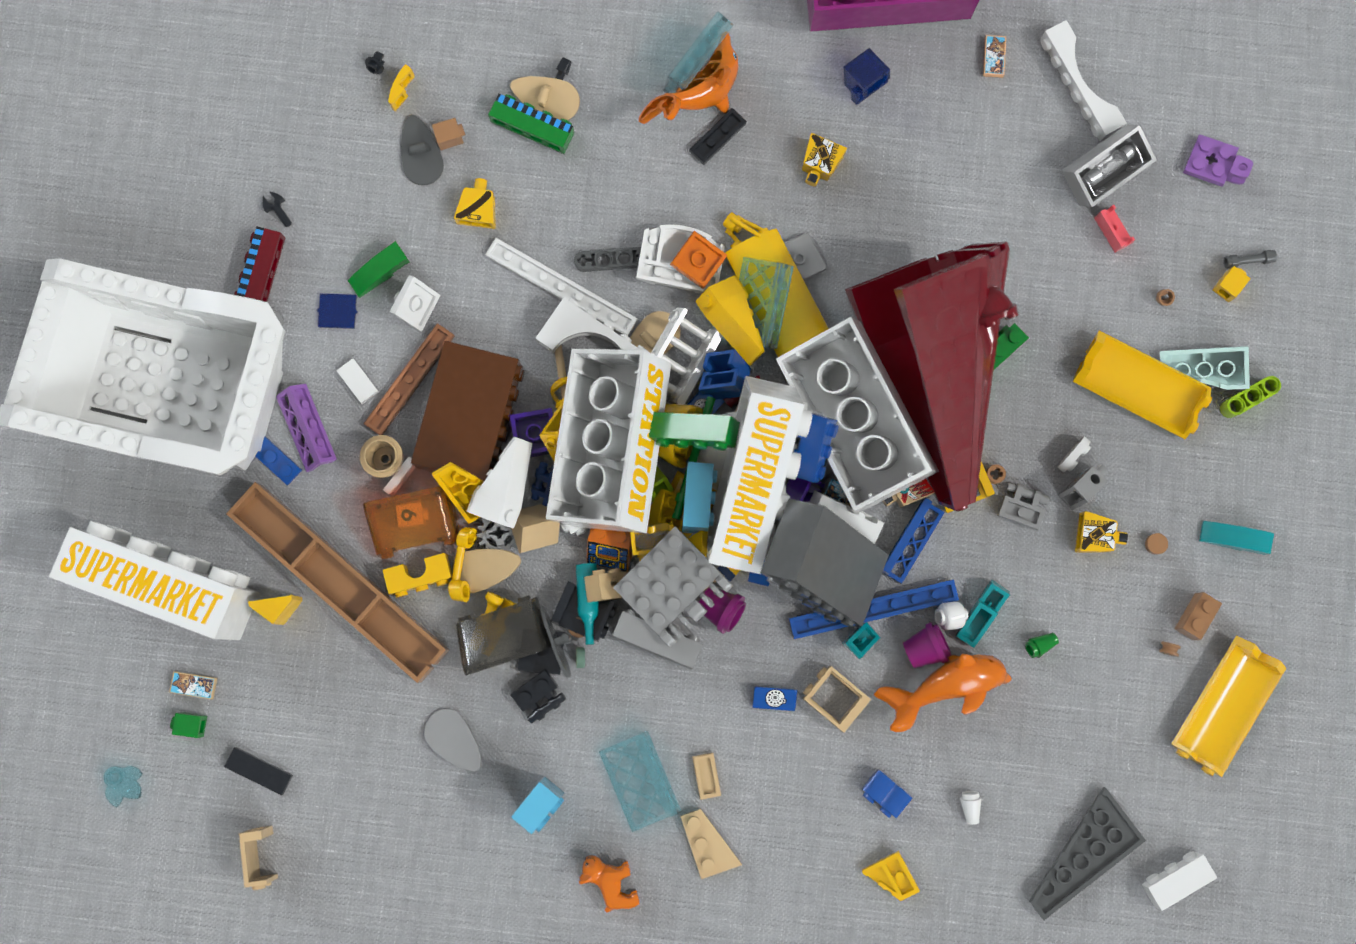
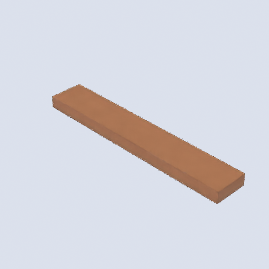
(408, 380)

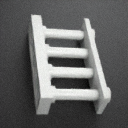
(692, 373)

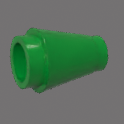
(1040, 645)

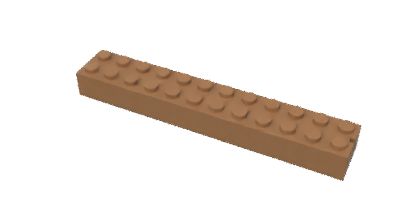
(338, 582)

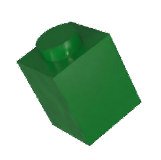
(188, 725)

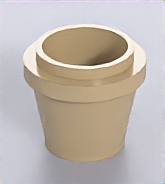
(373, 453)

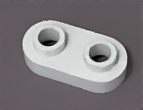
(1069, 461)

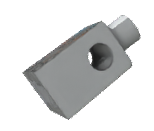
(1084, 486)

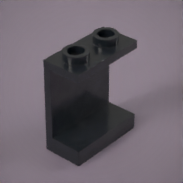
(567, 613)

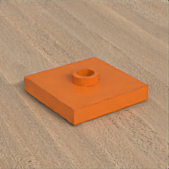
(698, 259)

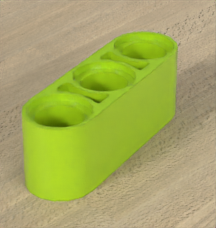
(1258, 392)

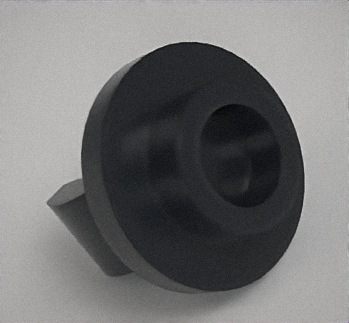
(375, 63)

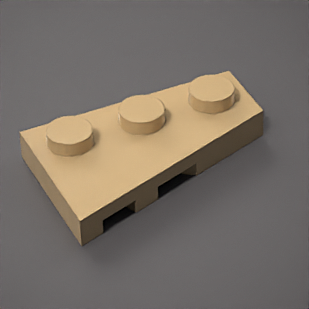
(707, 845)

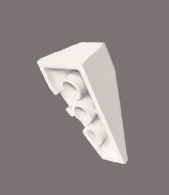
(503, 490)

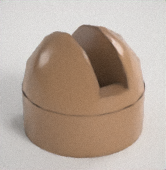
(1167, 301)

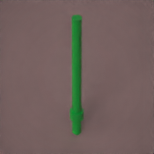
(680, 496)

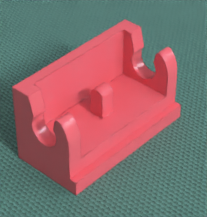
(1113, 229)

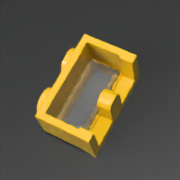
(644, 543)

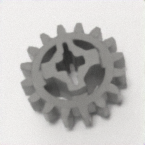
(488, 534)

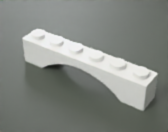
(1102, 116)

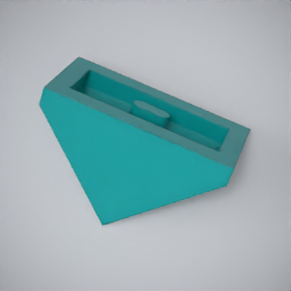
(861, 640)

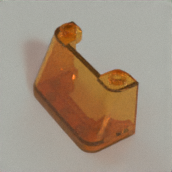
(411, 521)

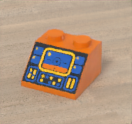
(609, 549)

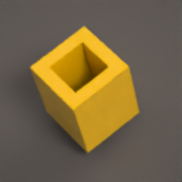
(1231, 283)

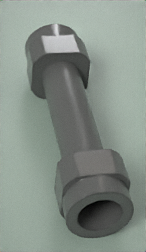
(1266, 257)

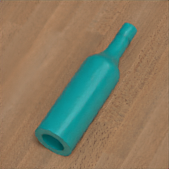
(586, 610)

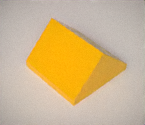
(276, 609)

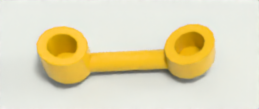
(459, 589)

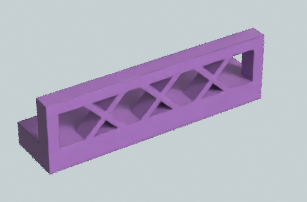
(307, 424)

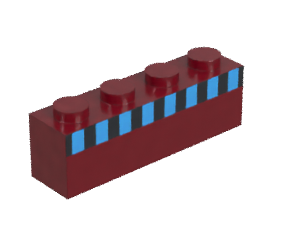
(260, 264)

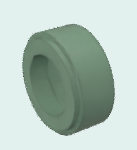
(580, 657)

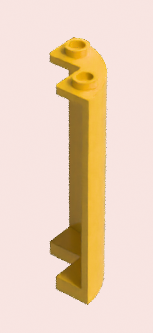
(801, 315)
(1143, 385)
(1228, 706)

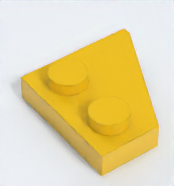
(893, 875)

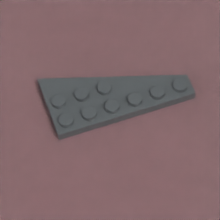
(1094, 848)

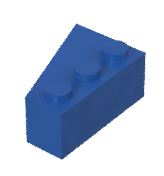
(816, 447)

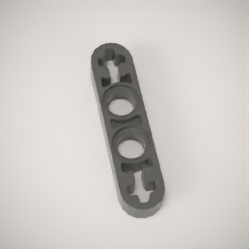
(614, 262)

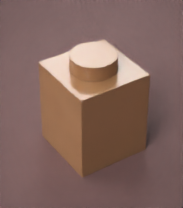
(448, 133)

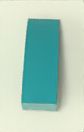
(1236, 537)
(983, 613)

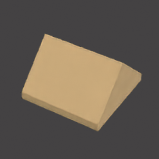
(534, 530)

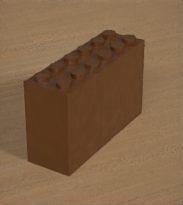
(468, 410)

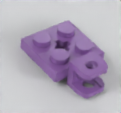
(1227, 166)

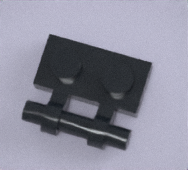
(535, 690)

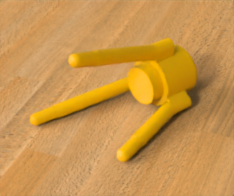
(736, 223)

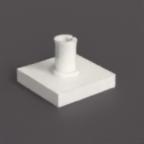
(414, 303)

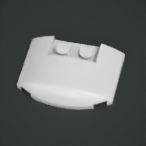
(659, 250)

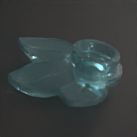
(125, 786)

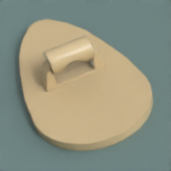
(548, 94)
(650, 330)
(488, 567)

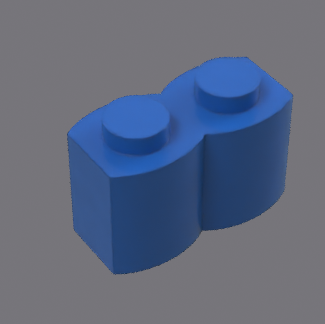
(886, 793)

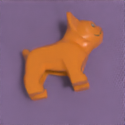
(609, 881)

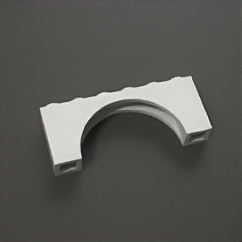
(571, 322)

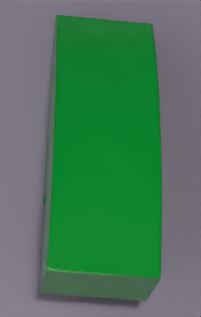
(378, 269)

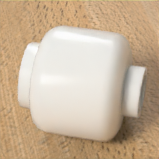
(951, 615)

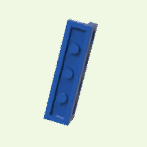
(908, 534)

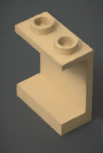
(250, 858)

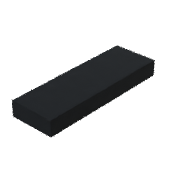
(717, 136)
(258, 771)

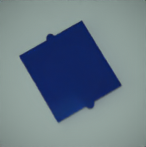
(337, 311)

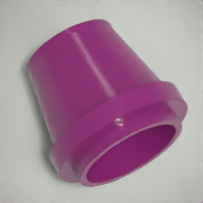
(726, 610)
(927, 647)

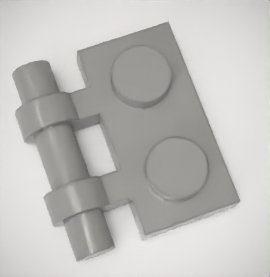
(1021, 512)

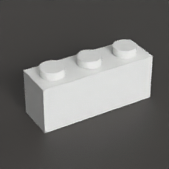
(1179, 880)

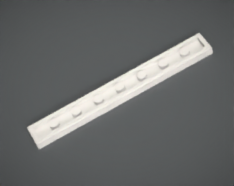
(560, 286)

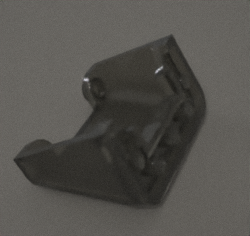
(501, 635)

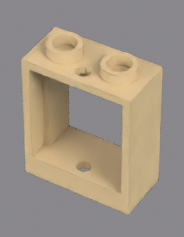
(854, 710)

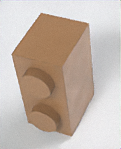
(1198, 616)

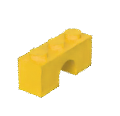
(437, 572)

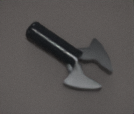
(563, 68)
(276, 208)

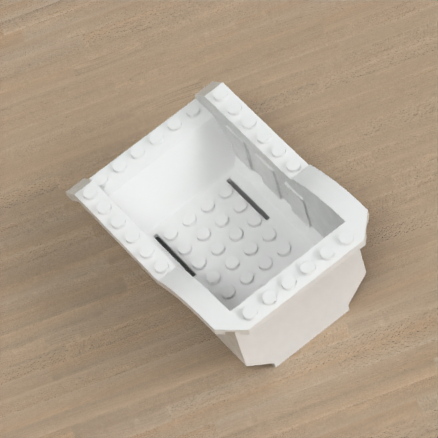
(160, 364)

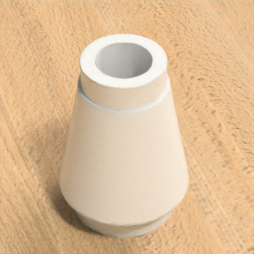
(971, 806)

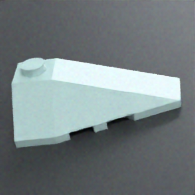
(1212, 366)

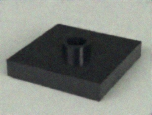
(542, 660)

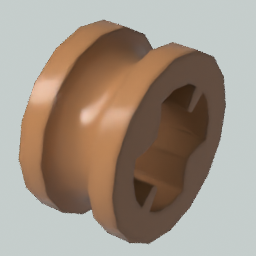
(1001, 470)
(1170, 649)

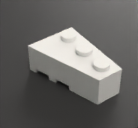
(859, 520)

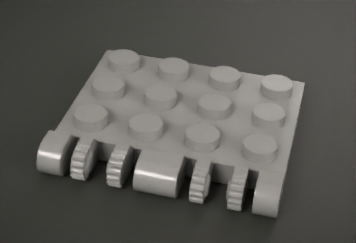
(669, 583)

